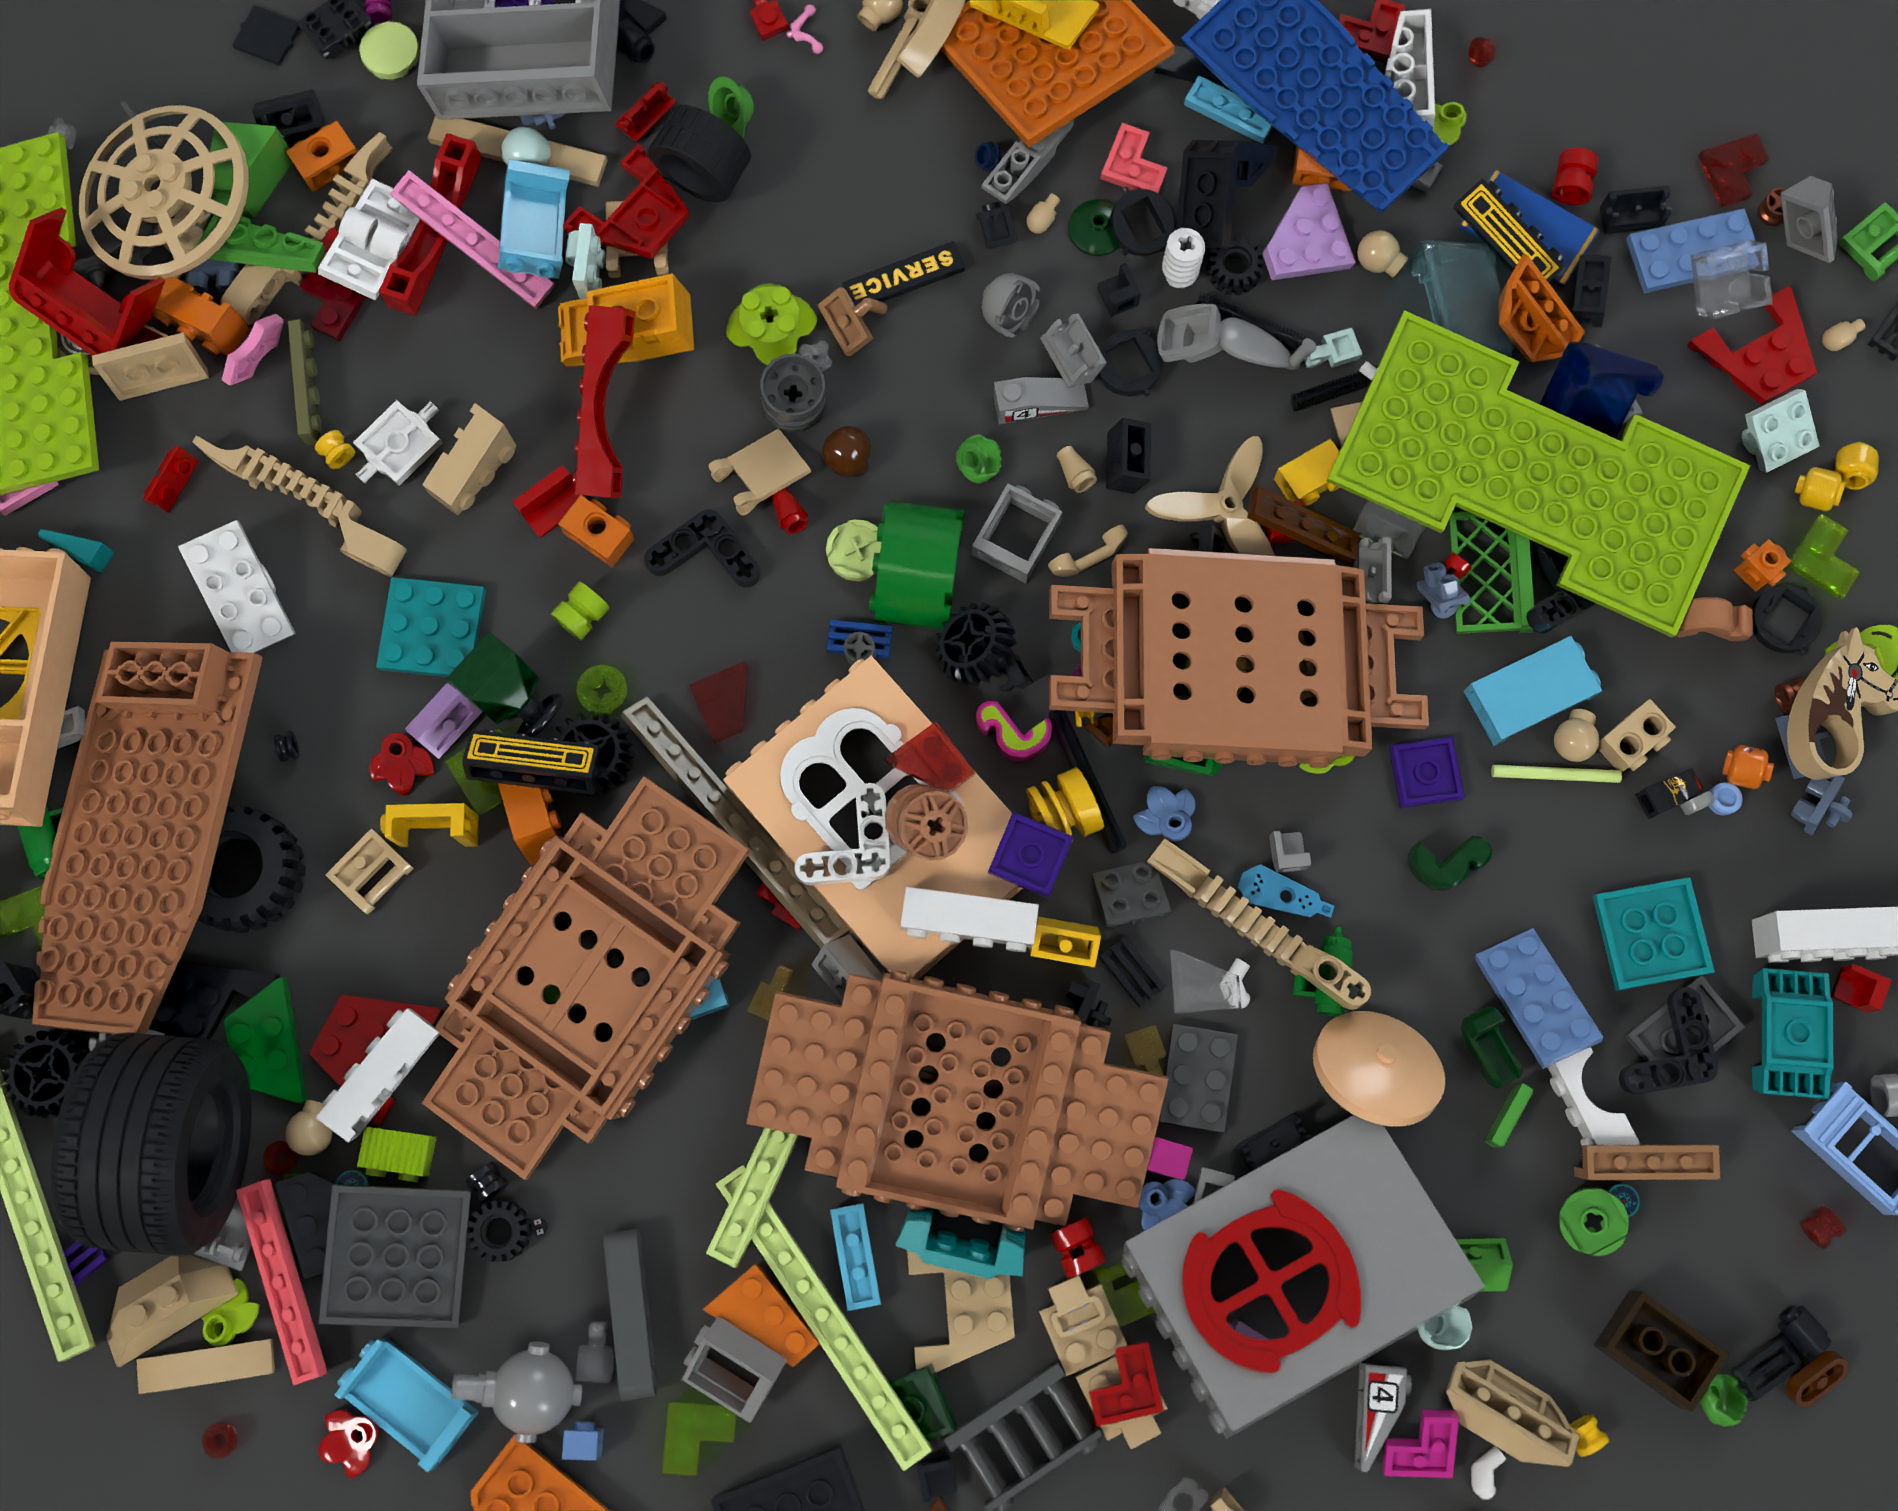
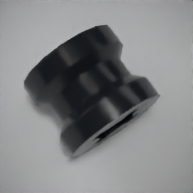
(487, 1182)

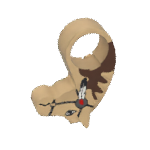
(1834, 698)

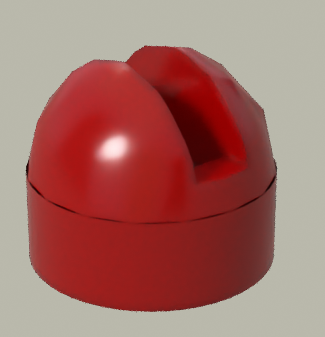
(1457, 564)

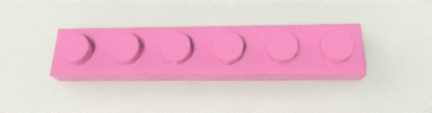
(466, 236)

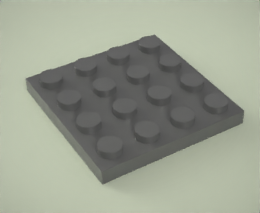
(394, 1256)

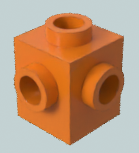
(1762, 565)

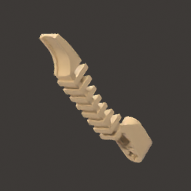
(258, 285)
(360, 542)
(1289, 951)

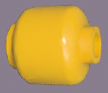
(1857, 465)
(1820, 489)

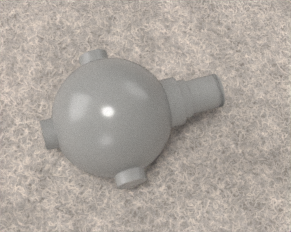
(526, 1393)

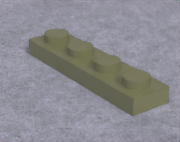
(305, 392)

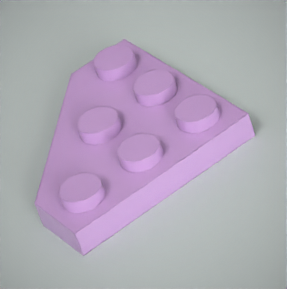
(1309, 237)

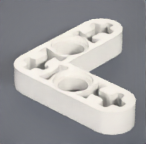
(867, 847)

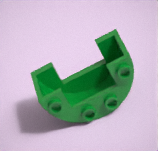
(916, 564)

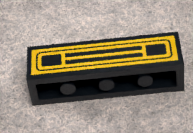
(1504, 231)
(532, 761)

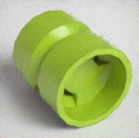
(580, 611)

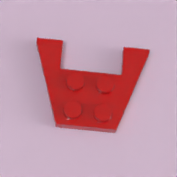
(644, 218)
(1770, 362)
(352, 1029)

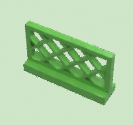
(1519, 576)

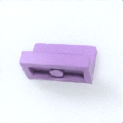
(443, 720)

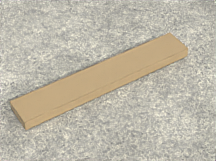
(583, 164)

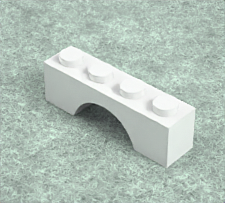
(1593, 1123)

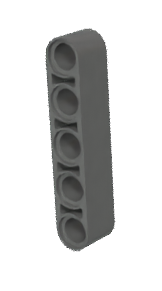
(630, 1314)

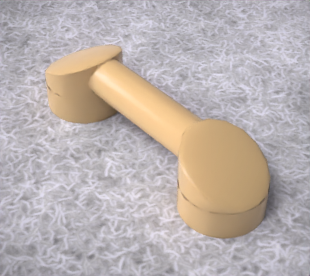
(1066, 566)

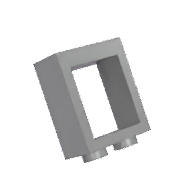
(1003, 559)
(723, 1385)

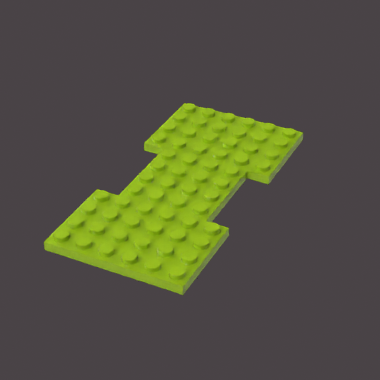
(43, 397)
(1624, 511)

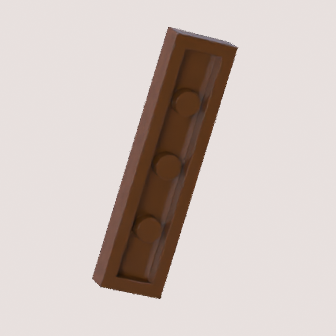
(1303, 525)

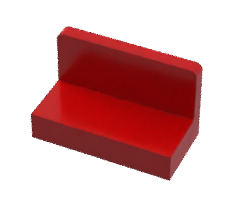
(547, 501)

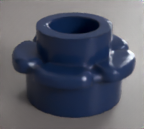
(988, 156)

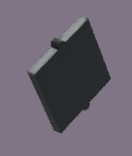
(266, 35)

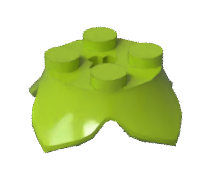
(770, 340)

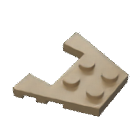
(976, 1313)

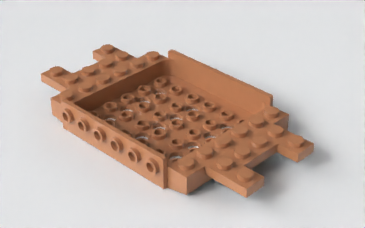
(1133, 674)

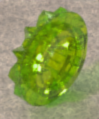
(594, 678)

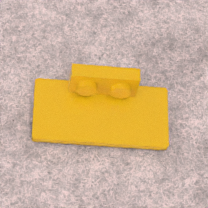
(1051, 20)

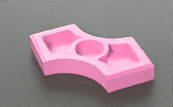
(243, 361)

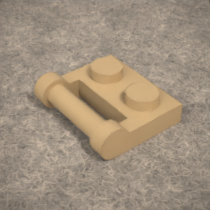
(362, 864)

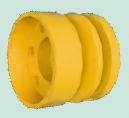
(1068, 807)

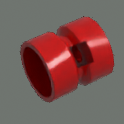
(1574, 176)
(1072, 1236)

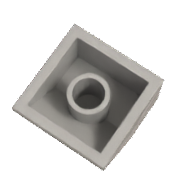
(1811, 218)

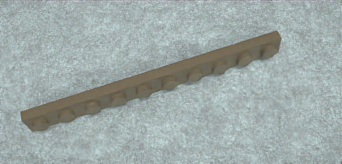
(729, 814)

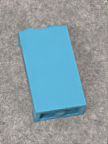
(533, 219)
(1533, 689)
(406, 1401)

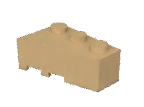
(471, 461)

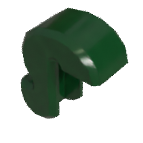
(1454, 869)
(1490, 1046)

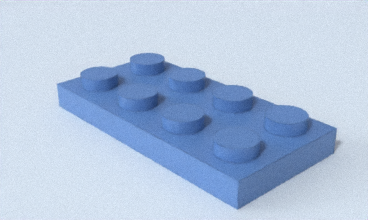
(1665, 252)
(1538, 998)

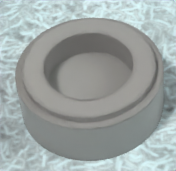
(1697, 803)

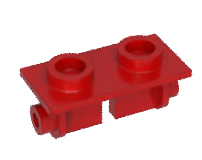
(646, 112)
(174, 474)

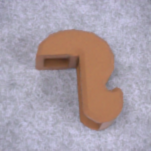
(1717, 618)

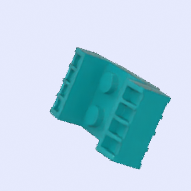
(1794, 1033)
(965, 1256)

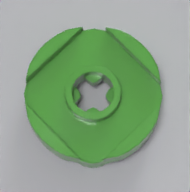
(1588, 1240)

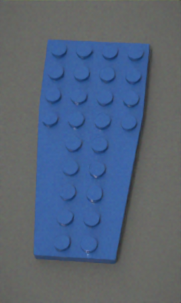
(1319, 92)

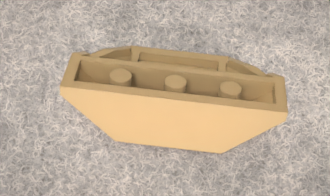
(165, 1302)
(1511, 1414)

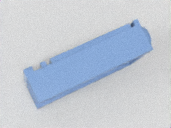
(1828, 1126)

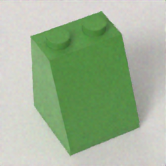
(265, 160)

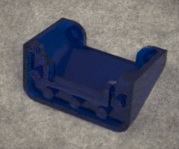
(1599, 386)

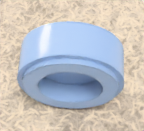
(1727, 798)

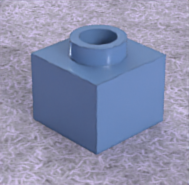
(582, 1441)

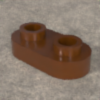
(1817, 1379)

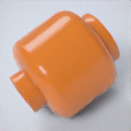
(1747, 767)

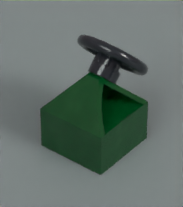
(503, 686)

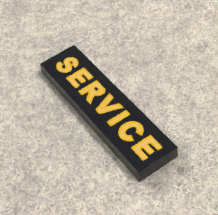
(906, 274)

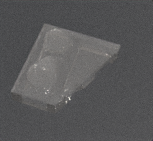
(1202, 986)

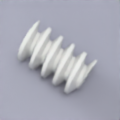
(1183, 257)

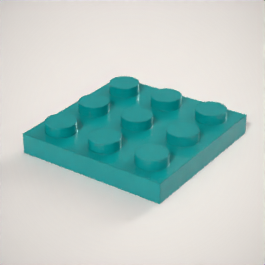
(429, 626)
(1653, 934)

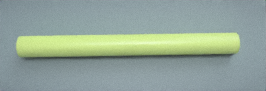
(1556, 773)

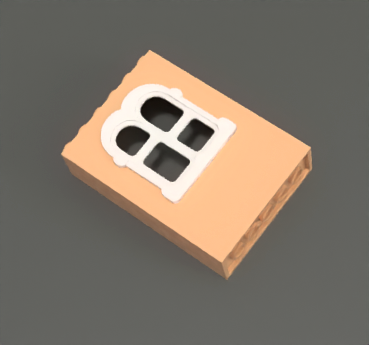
(871, 908)

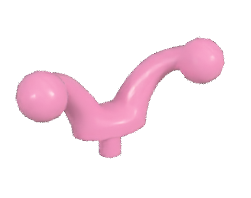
(795, 31)

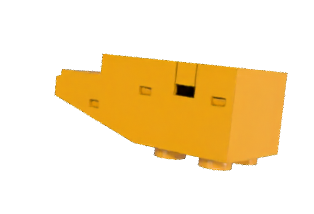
(660, 325)

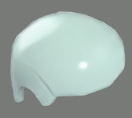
(526, 146)
(1448, 1330)

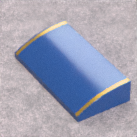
(1559, 227)

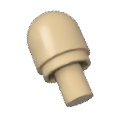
(1042, 215)
(1842, 334)

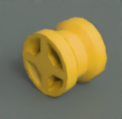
(334, 449)
(1590, 1437)

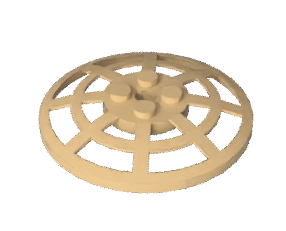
(169, 197)

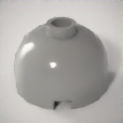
(1010, 303)

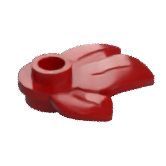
(400, 768)
(344, 1442)

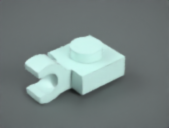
(1336, 347)

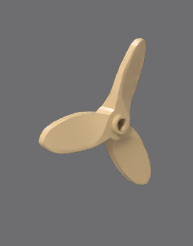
(1225, 506)

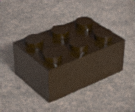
(1661, 1350)

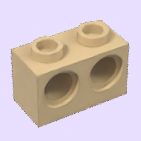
(1632, 733)

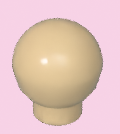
(879, 11)
(1381, 253)
(1577, 737)
(306, 1133)

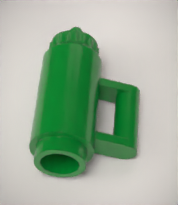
(39, 843)
(1340, 948)

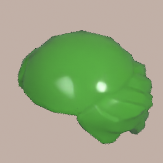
(978, 458)
(1724, 1401)

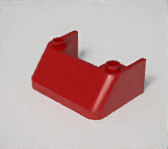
(67, 301)

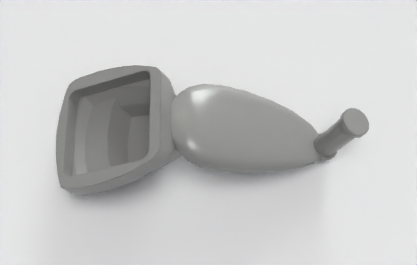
(1198, 333)

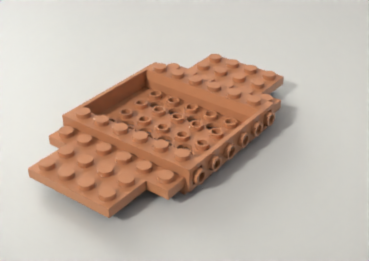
(643, 891)
(1059, 1122)

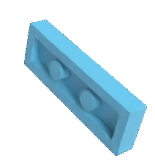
(1226, 109)
(855, 1257)

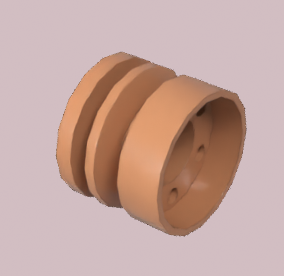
(908, 819)

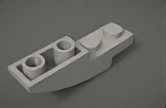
(1022, 165)

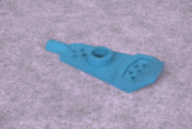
(1271, 889)

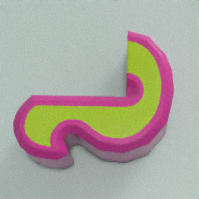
(1009, 739)

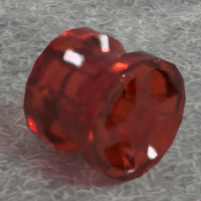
(1823, 1227)

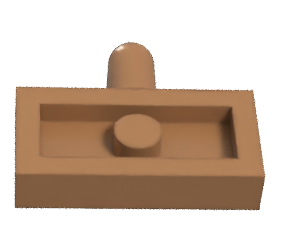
(846, 319)

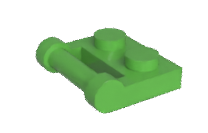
(1868, 237)

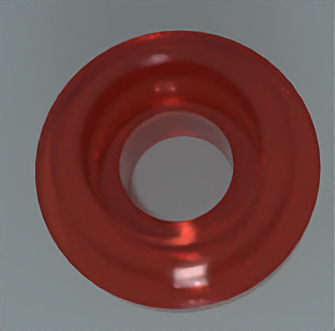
(1481, 51)
(270, 1158)
(210, 1444)

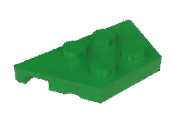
(267, 1043)

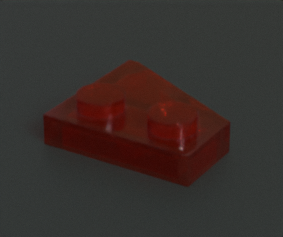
(723, 701)
(932, 760)

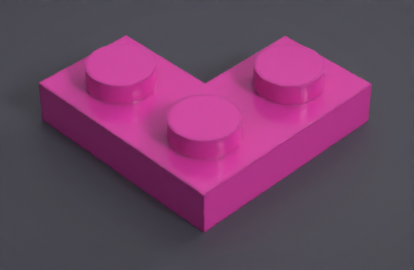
(1430, 1454)

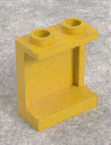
(456, 816)

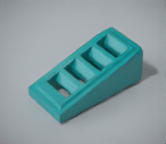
(89, 552)

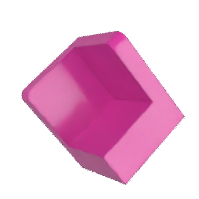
(1169, 1158)

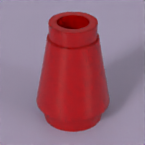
(789, 512)

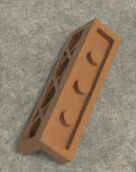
(1649, 1162)

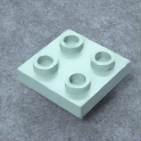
(587, 258)
(1780, 430)

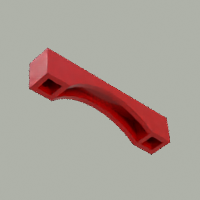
(414, 268)
(608, 337)

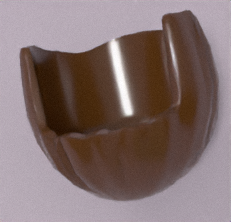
(847, 451)

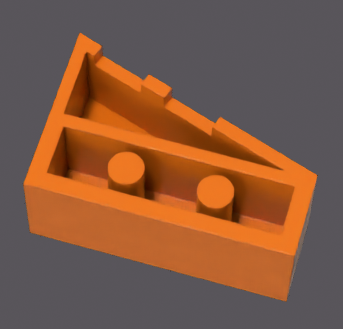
(200, 318)
(530, 818)
(765, 1314)

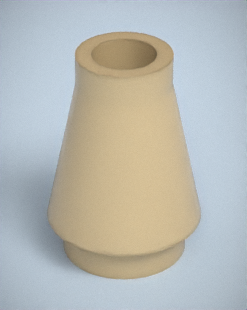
(1077, 471)

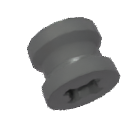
(859, 643)

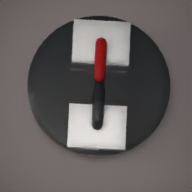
(539, 1226)

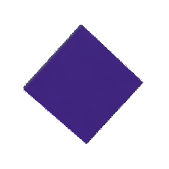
(1426, 772)
(1030, 855)

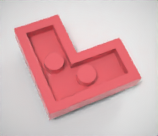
(1125, 165)

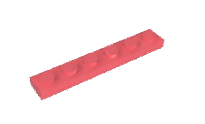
(281, 1282)

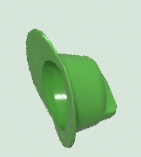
(730, 103)

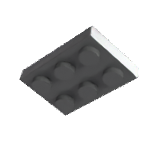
(1655, 1035)
(1198, 1078)

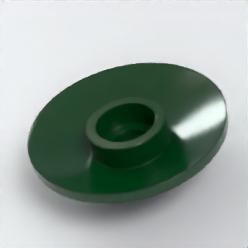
(1086, 235)

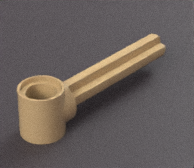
(890, 65)

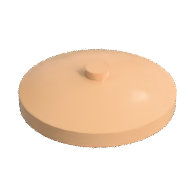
(1378, 1068)

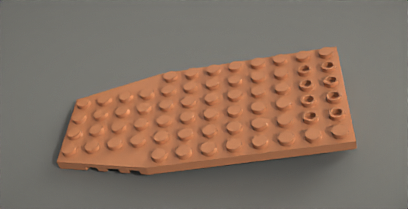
(139, 830)

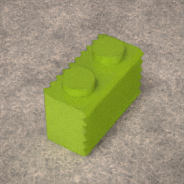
(396, 1152)

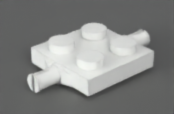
(397, 442)

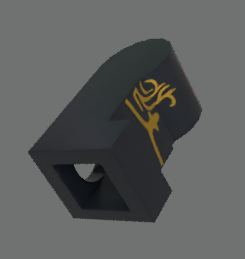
(1669, 793)

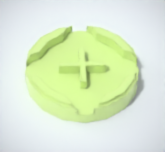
(389, 50)
(852, 549)

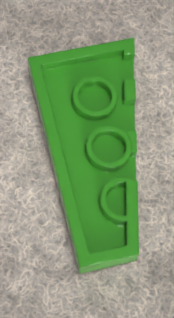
(267, 247)

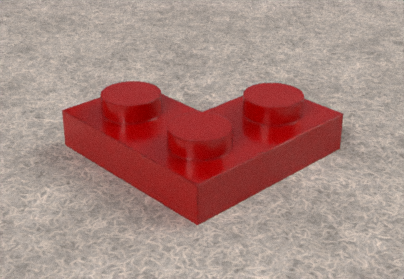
(1377, 34)
(1137, 1393)

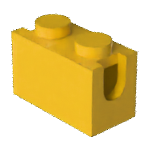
(1307, 474)
(1066, 941)

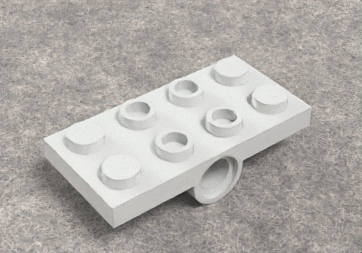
(369, 241)
(237, 589)

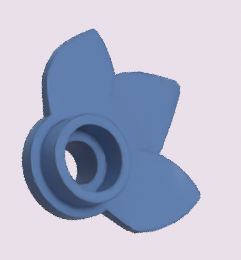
(1164, 809)
(1171, 1200)

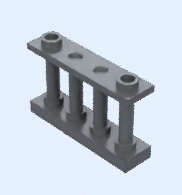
(993, 1420)

